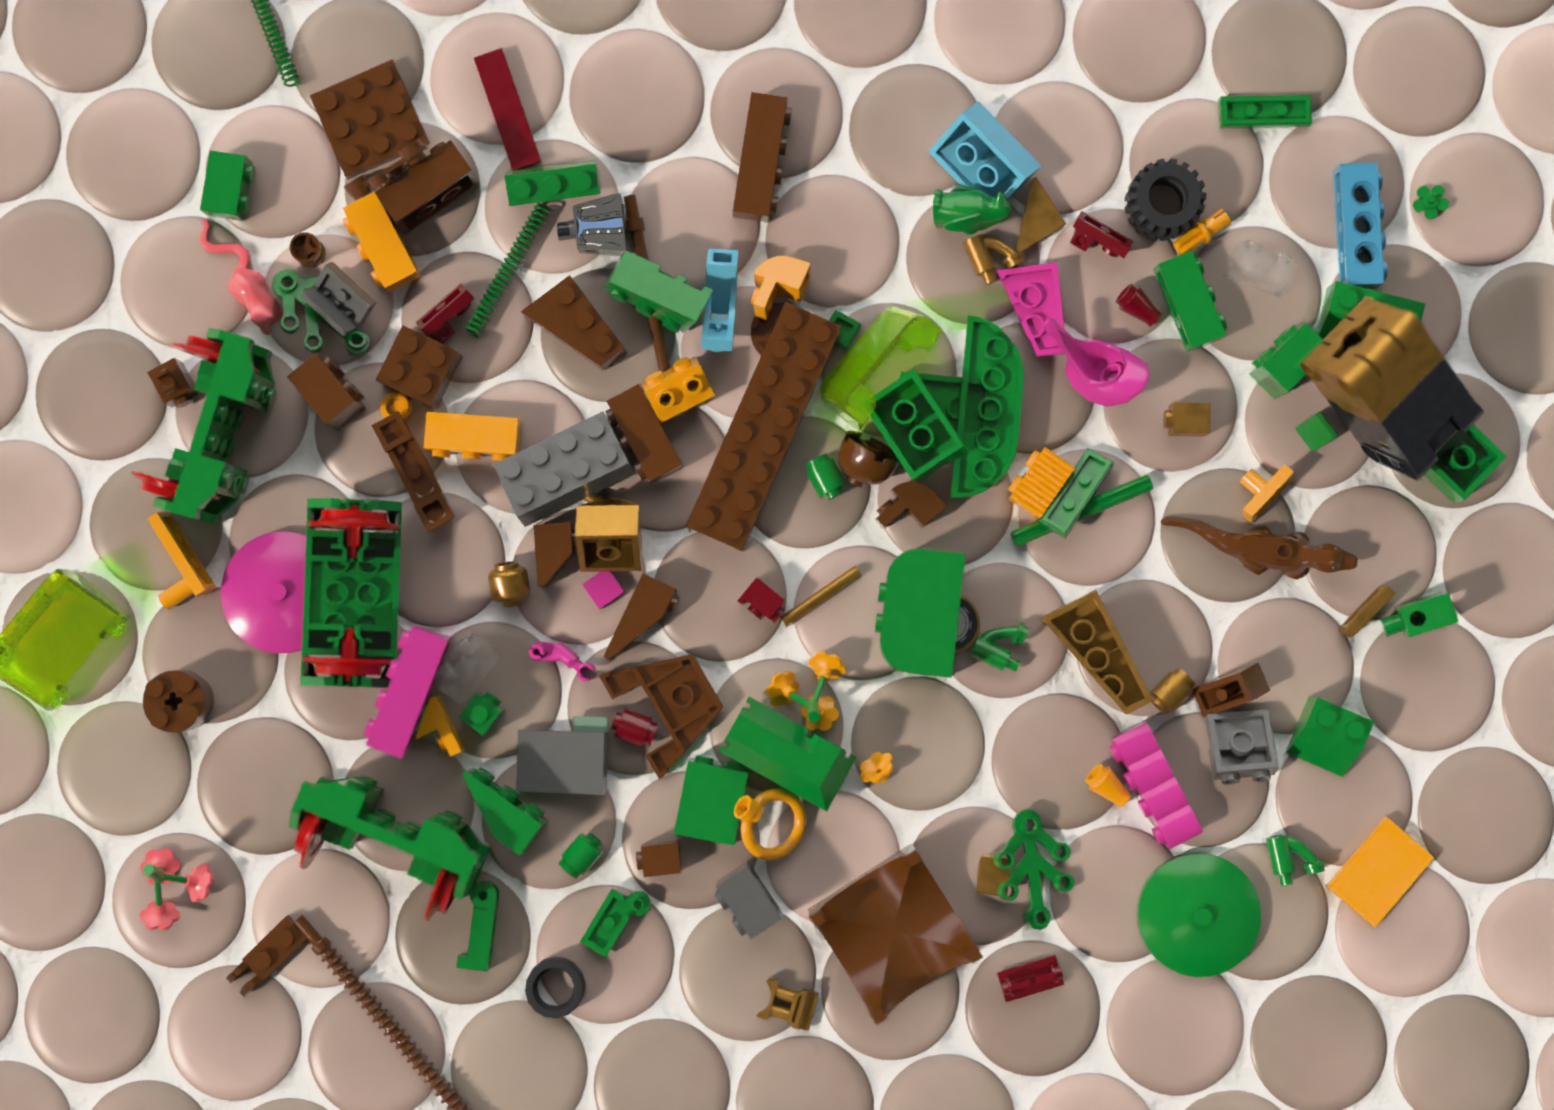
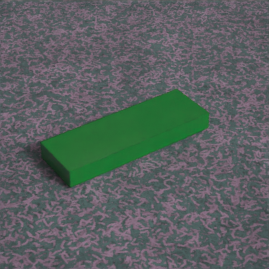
(1265, 111)
(1076, 493)

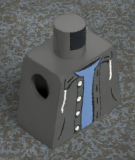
(597, 226)

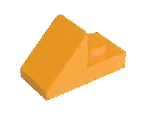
(438, 719)

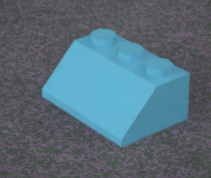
(984, 154)

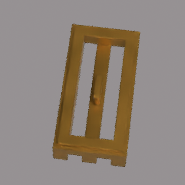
(1366, 611)

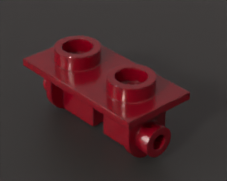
(1030, 978)

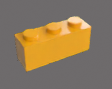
(380, 243)
(471, 435)

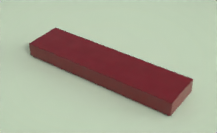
(507, 109)

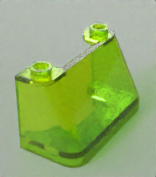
(844, 385)
(56, 636)

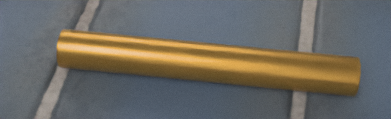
(820, 596)

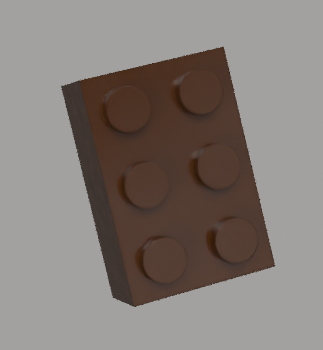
(427, 186)

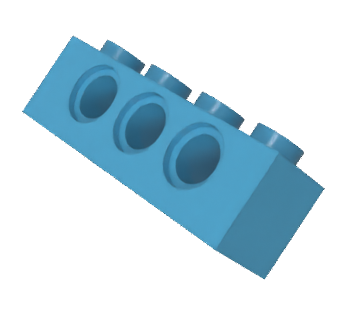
(1348, 210)

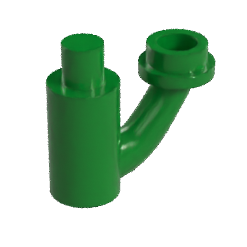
(994, 655)
(1281, 858)

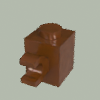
(173, 383)

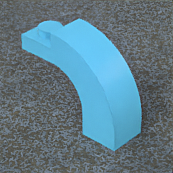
(721, 305)

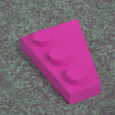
(1035, 297)

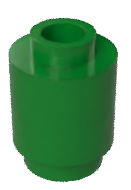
(825, 477)
(581, 854)

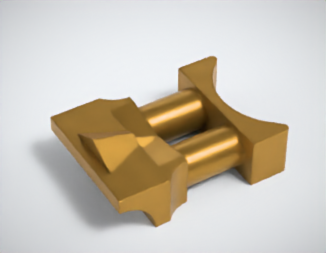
(801, 1009)

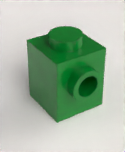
(482, 712)

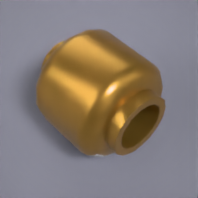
(509, 583)

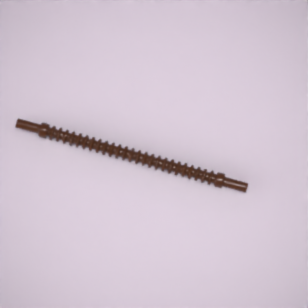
(322, 947)

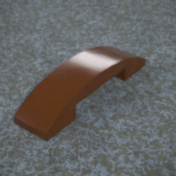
(414, 471)

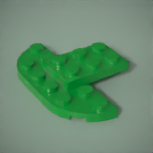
(982, 406)

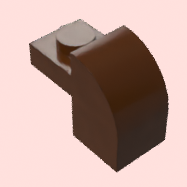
(916, 499)

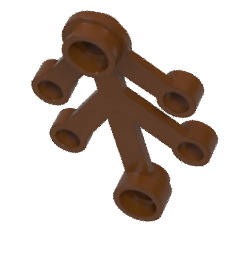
(411, 153)

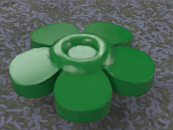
(1430, 201)

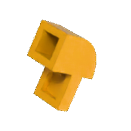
(781, 277)

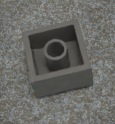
(748, 900)

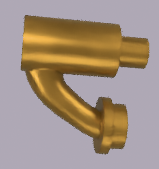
(981, 259)

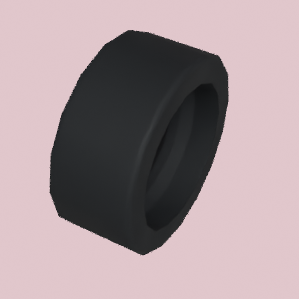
(544, 1008)

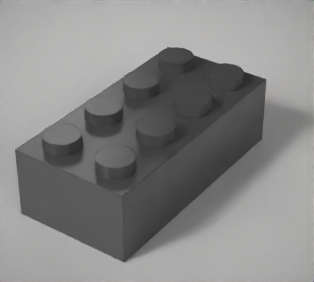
(563, 469)

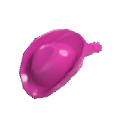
(1099, 369)

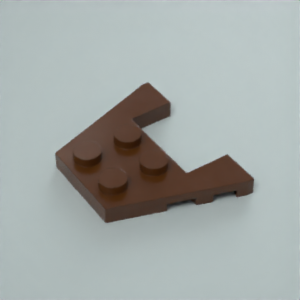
(680, 698)

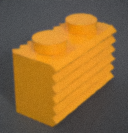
(1040, 483)

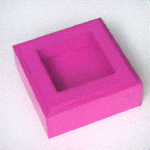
(603, 588)

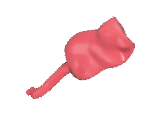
(247, 284)

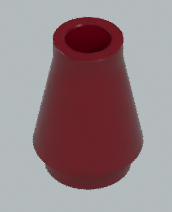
(1137, 304)

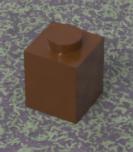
(659, 858)

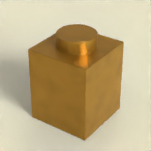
(1187, 419)

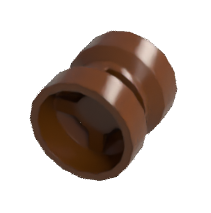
(302, 247)

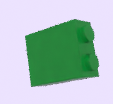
(710, 800)

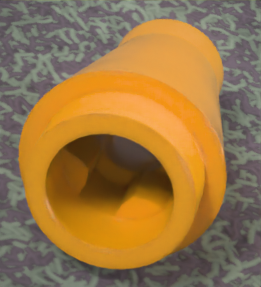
(1106, 784)

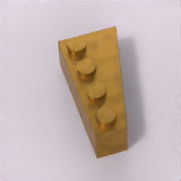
(1095, 642)

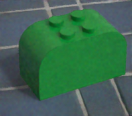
(921, 611)

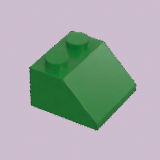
(1329, 736)

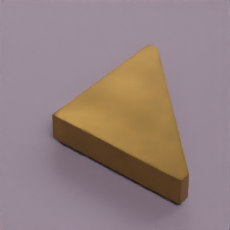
(1039, 218)

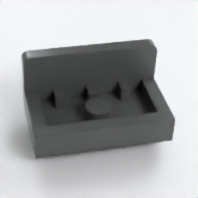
(339, 300)

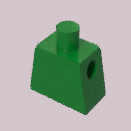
(1434, 613)

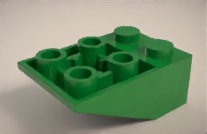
(506, 816)

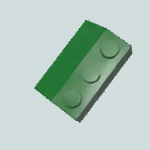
(1343, 297)

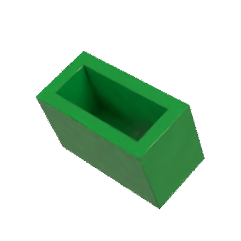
(227, 185)

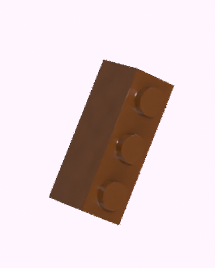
(643, 434)

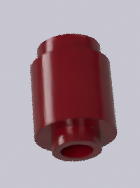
(634, 727)

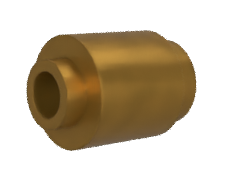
(1172, 691)

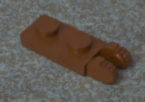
(269, 953)

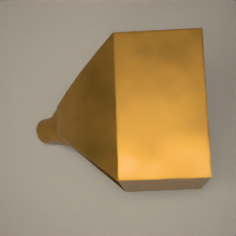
(608, 535)

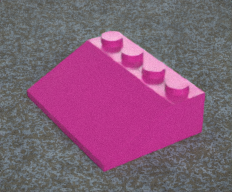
(407, 692)

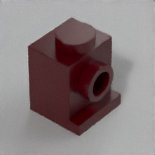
(763, 601)

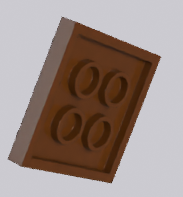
(368, 118)

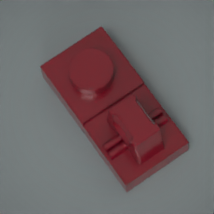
(1090, 229)
(436, 321)

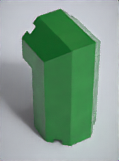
(786, 755)

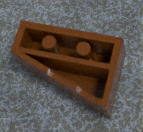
(576, 323)

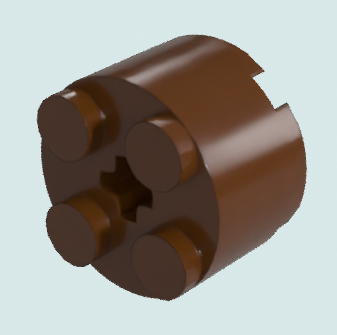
(165, 688)

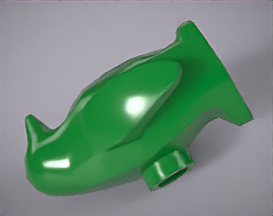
(969, 210)

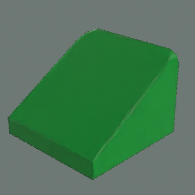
(1316, 431)

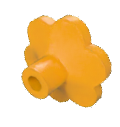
(876, 768)

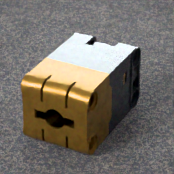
(1391, 387)

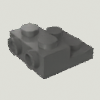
(1241, 746)

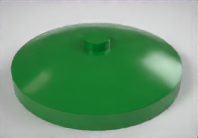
(1198, 914)

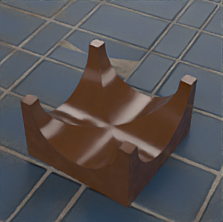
(893, 931)

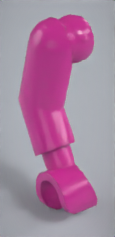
(559, 652)

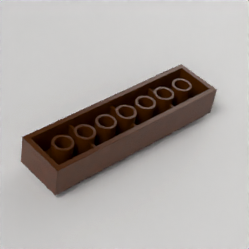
(764, 426)

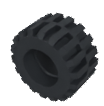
(1177, 178)

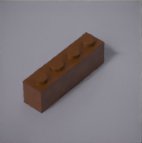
(760, 157)

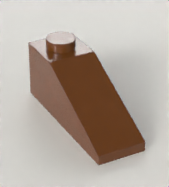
(645, 609)

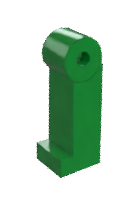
(482, 932)

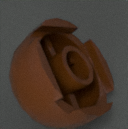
(866, 460)

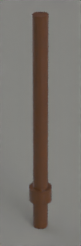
(635, 227)

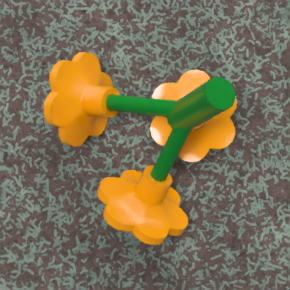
(818, 710)

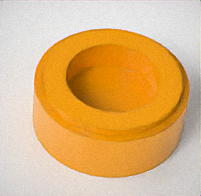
(396, 402)

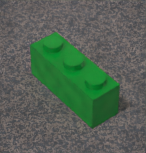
(552, 182)
(1190, 301)

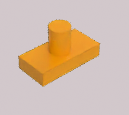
(1264, 491)

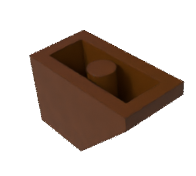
(553, 549)
(1231, 689)

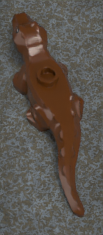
(1262, 550)

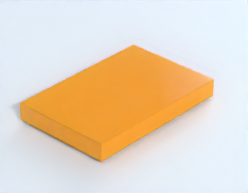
(1379, 872)

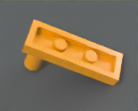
(196, 578)

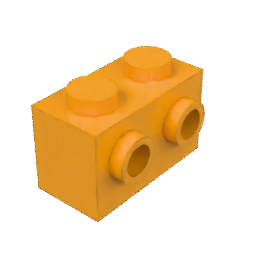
(677, 388)

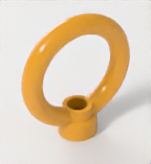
(751, 810)

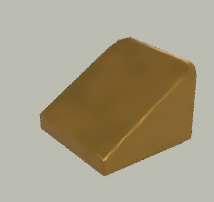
(990, 876)

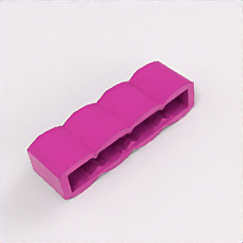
(1156, 786)

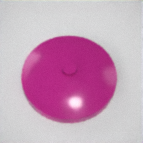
(266, 592)

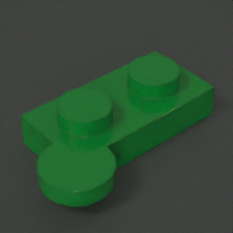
(612, 919)

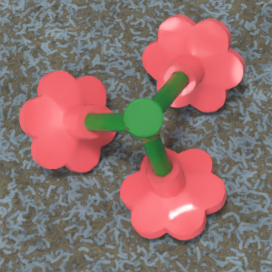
(161, 868)

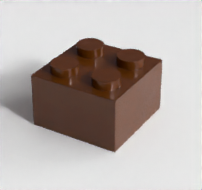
(419, 367)
(326, 392)

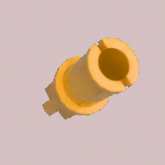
(1202, 232)

